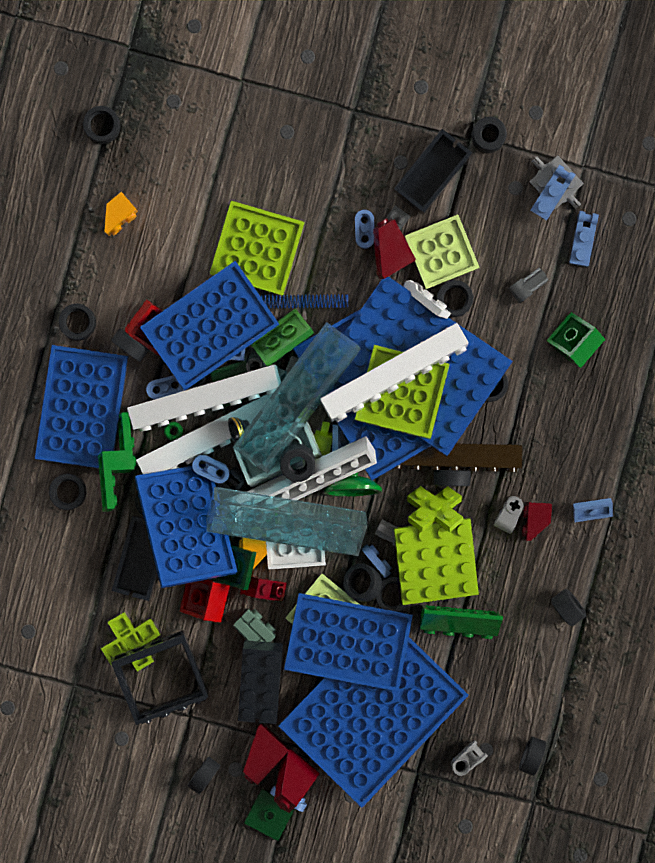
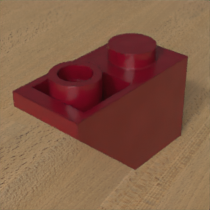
(537, 519)
(265, 588)

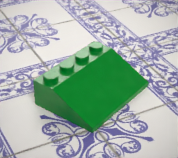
(460, 621)

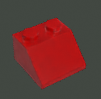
(144, 314)
(205, 600)

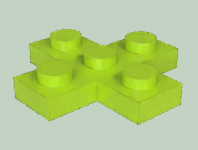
(435, 509)
(130, 638)

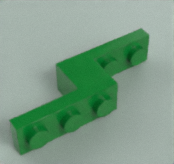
(116, 462)

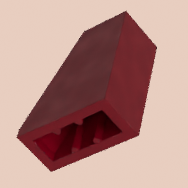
(390, 248)
(264, 754)
(293, 781)

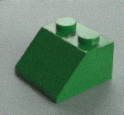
(576, 339)

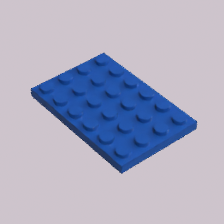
(209, 325)
(80, 405)
(175, 518)
(348, 642)

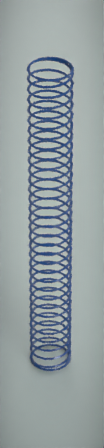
(346, 298)

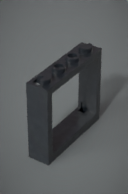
(149, 649)

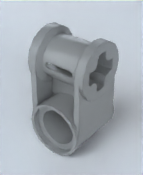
(508, 518)
(469, 758)

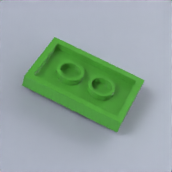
(283, 338)

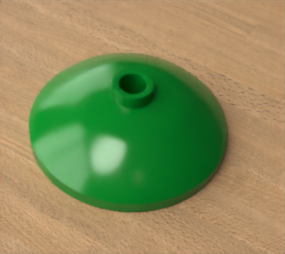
(353, 486)

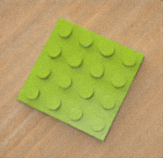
(260, 244)
(410, 407)
(435, 563)

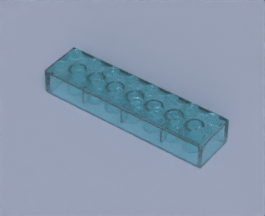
(297, 397)
(286, 521)

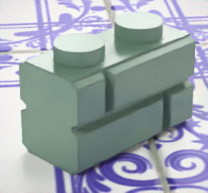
(253, 628)

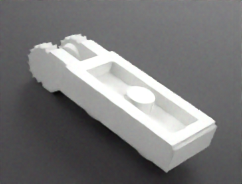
(426, 299)

